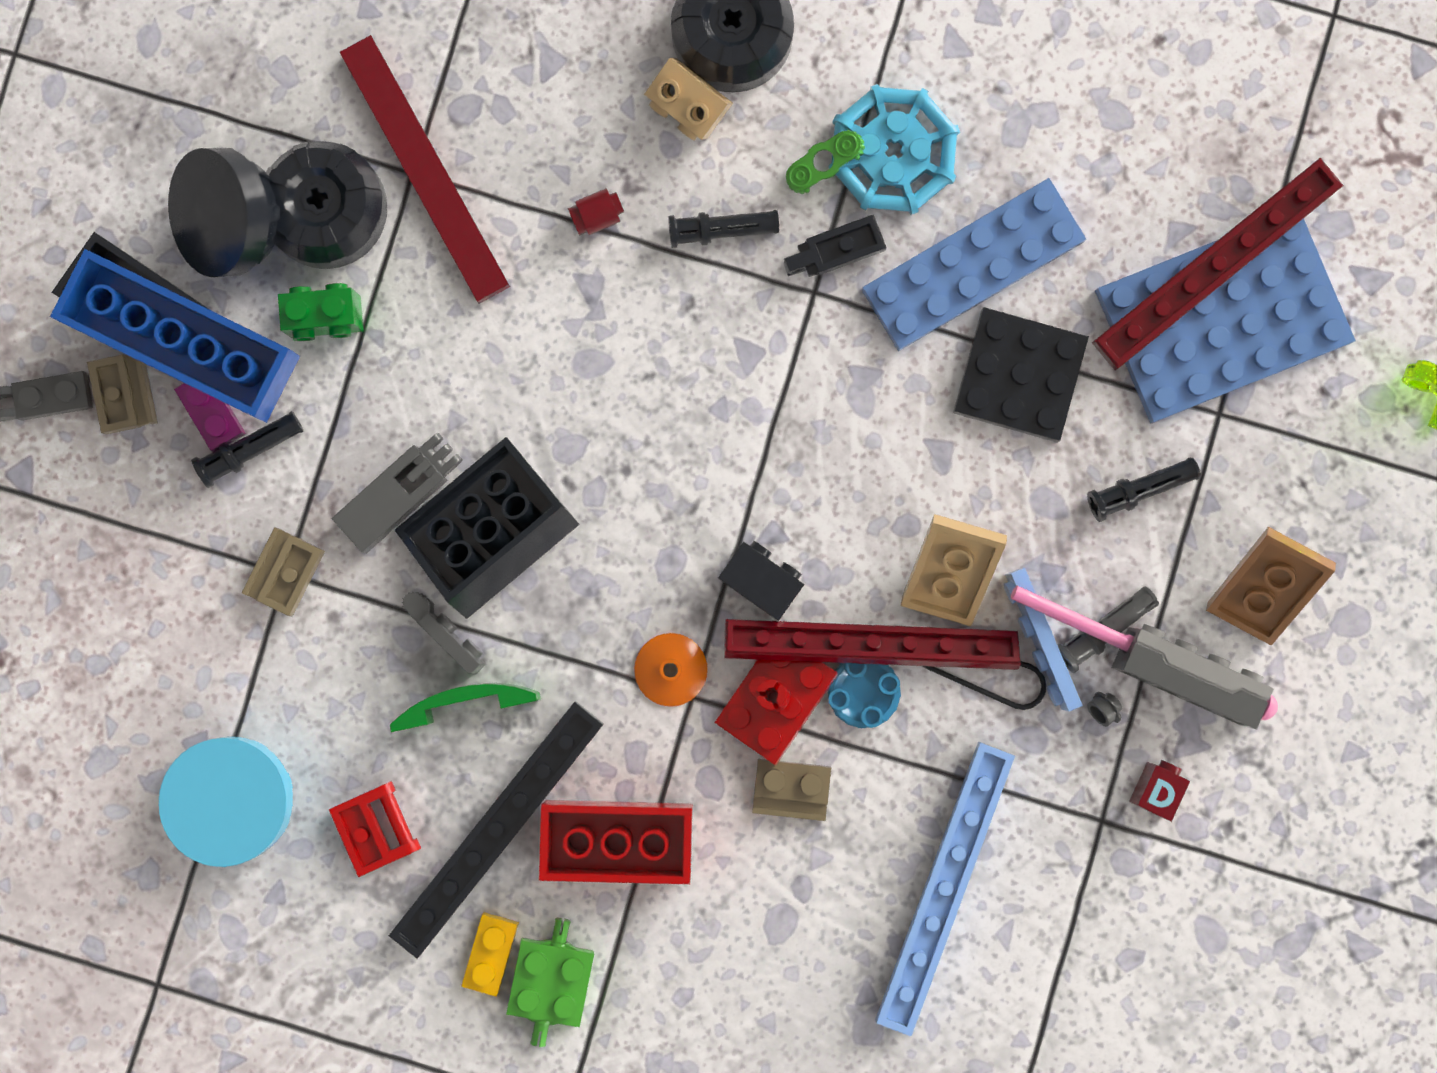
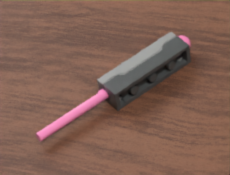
(1172, 666)

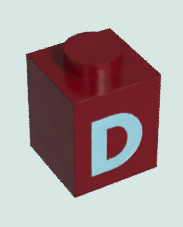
(1160, 789)

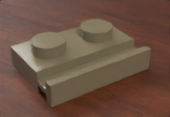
(121, 393)
(283, 572)
(791, 790)

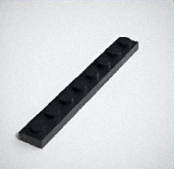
(496, 830)

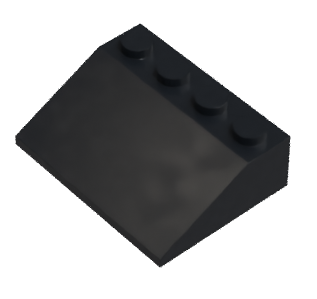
(486, 528)

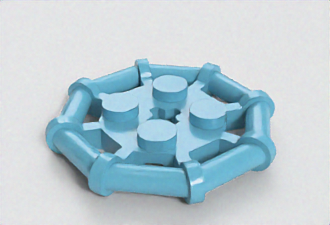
(915, 149)

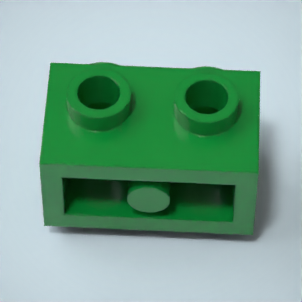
(320, 312)

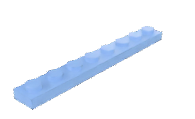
(944, 889)

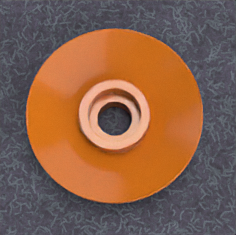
(690, 664)

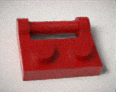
(363, 833)

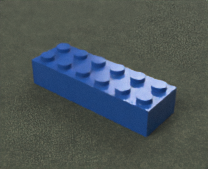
(175, 335)

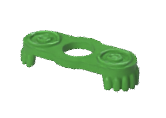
(844, 148)

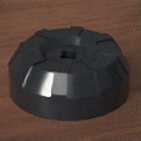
(733, 41)
(327, 204)
(222, 212)

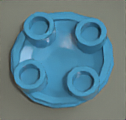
(864, 694)

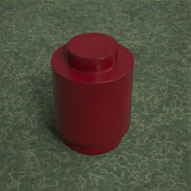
(596, 212)

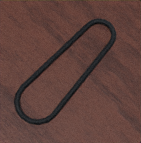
(993, 695)

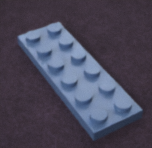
(973, 264)

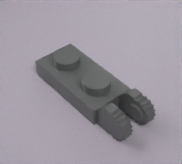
(47, 396)
(442, 631)

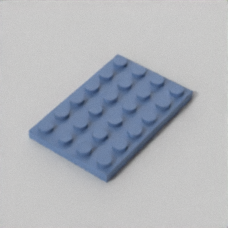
(1247, 329)

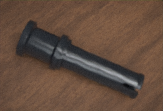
(704, 228)
(232, 456)
(1128, 493)

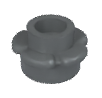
(1105, 708)

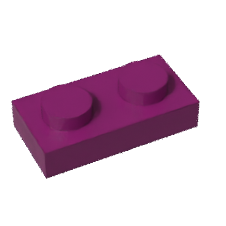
(211, 416)

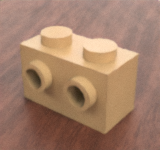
(689, 96)

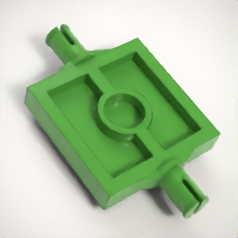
(550, 982)

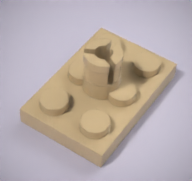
(953, 570)

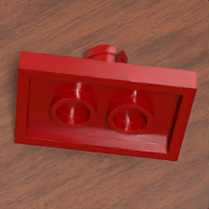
(775, 704)

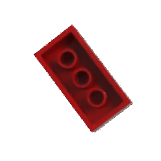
(616, 842)

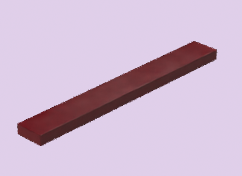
(424, 169)
(1217, 264)
(871, 644)

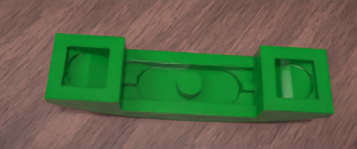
(421, 713)

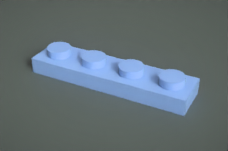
(1047, 653)

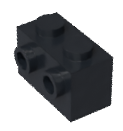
(762, 580)

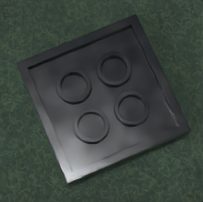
(1020, 374)

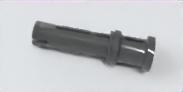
(1120, 618)

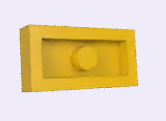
(490, 954)

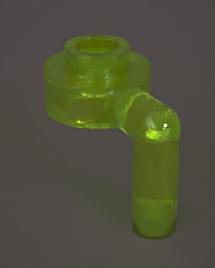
(1423, 377)

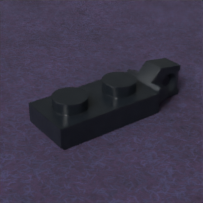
(837, 248)

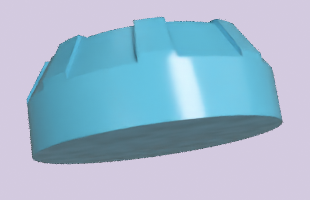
(225, 801)

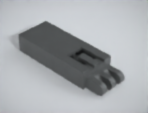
(386, 502)

